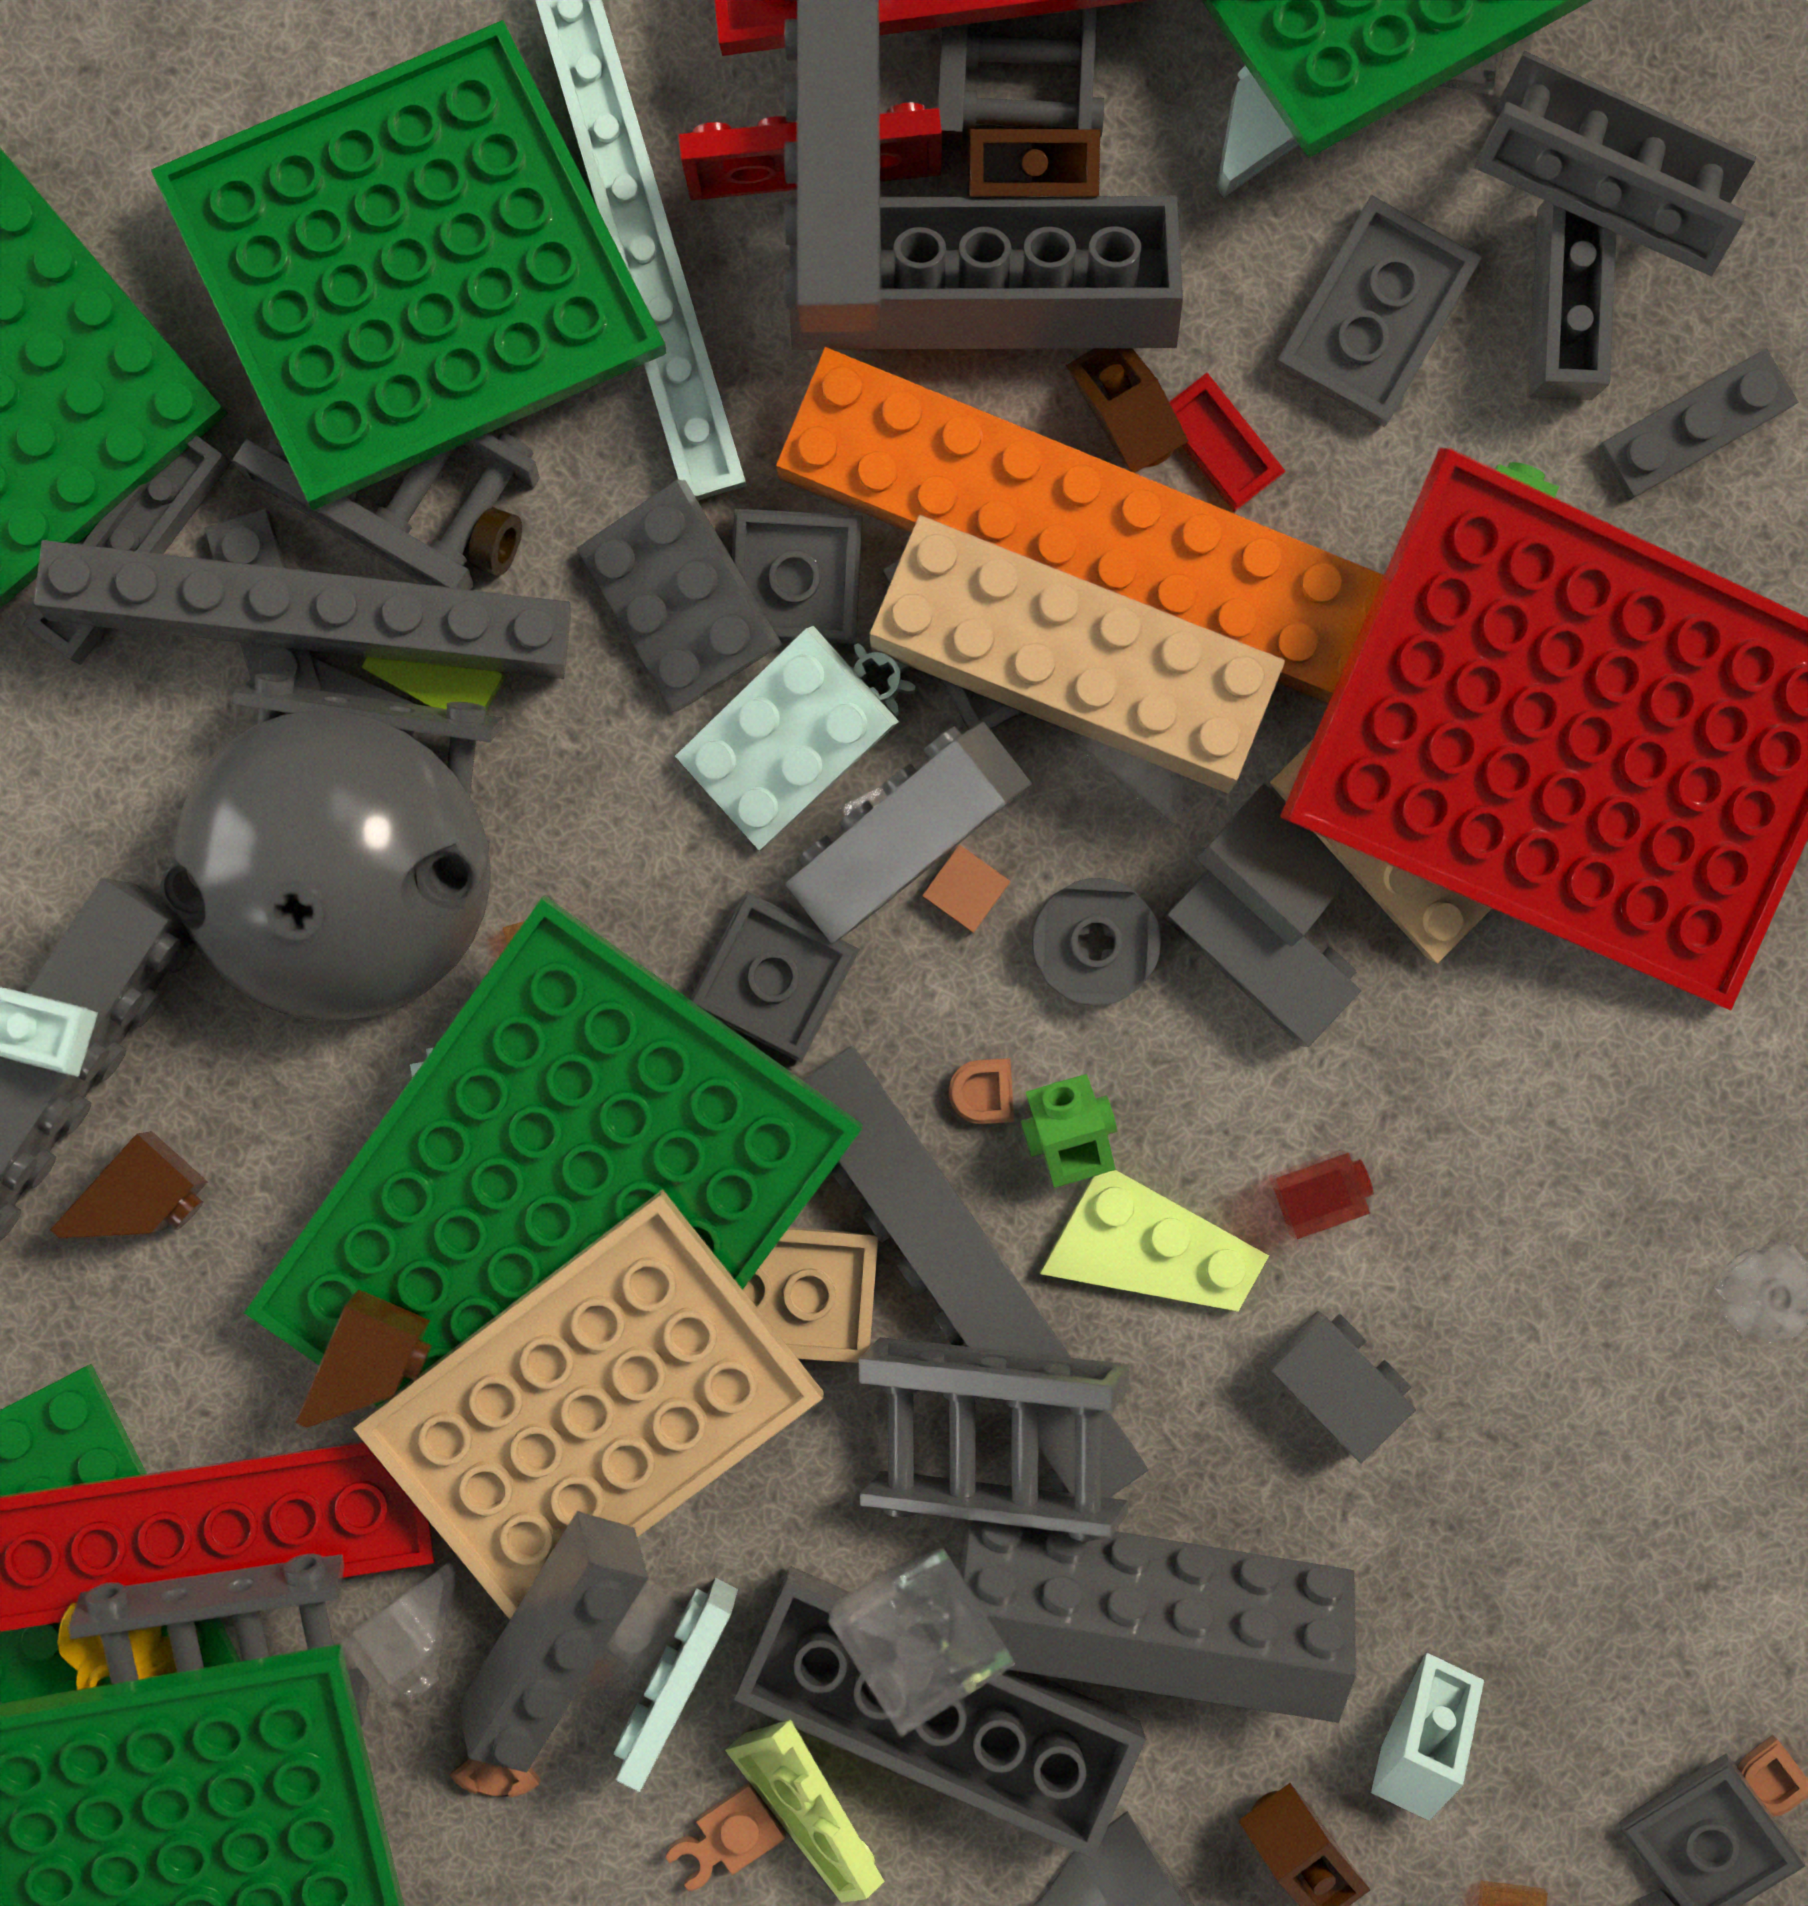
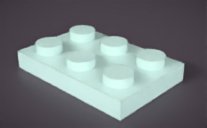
(786, 738)
(673, 1682)

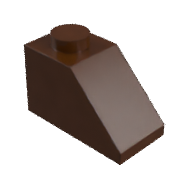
(1033, 162)
(1128, 405)
(136, 1193)
(365, 1359)
(1301, 1851)

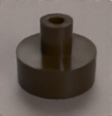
(495, 541)

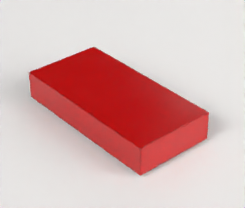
(1224, 443)

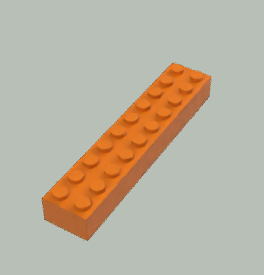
(918, 453)

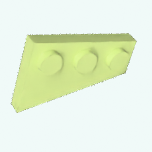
(1151, 1246)
(803, 1802)

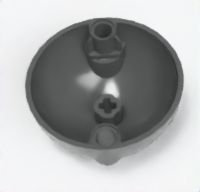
(344, 822)

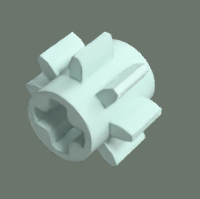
(881, 663)

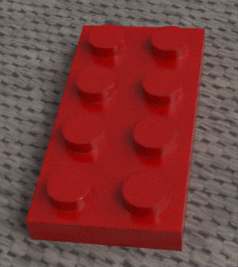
(752, 159)

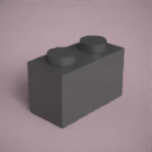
(1340, 1385)

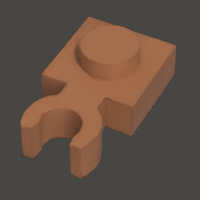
(734, 1832)

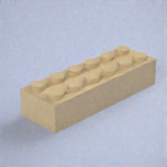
(1075, 654)

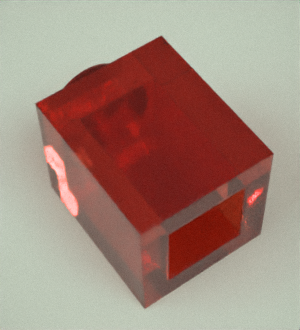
(1322, 1193)

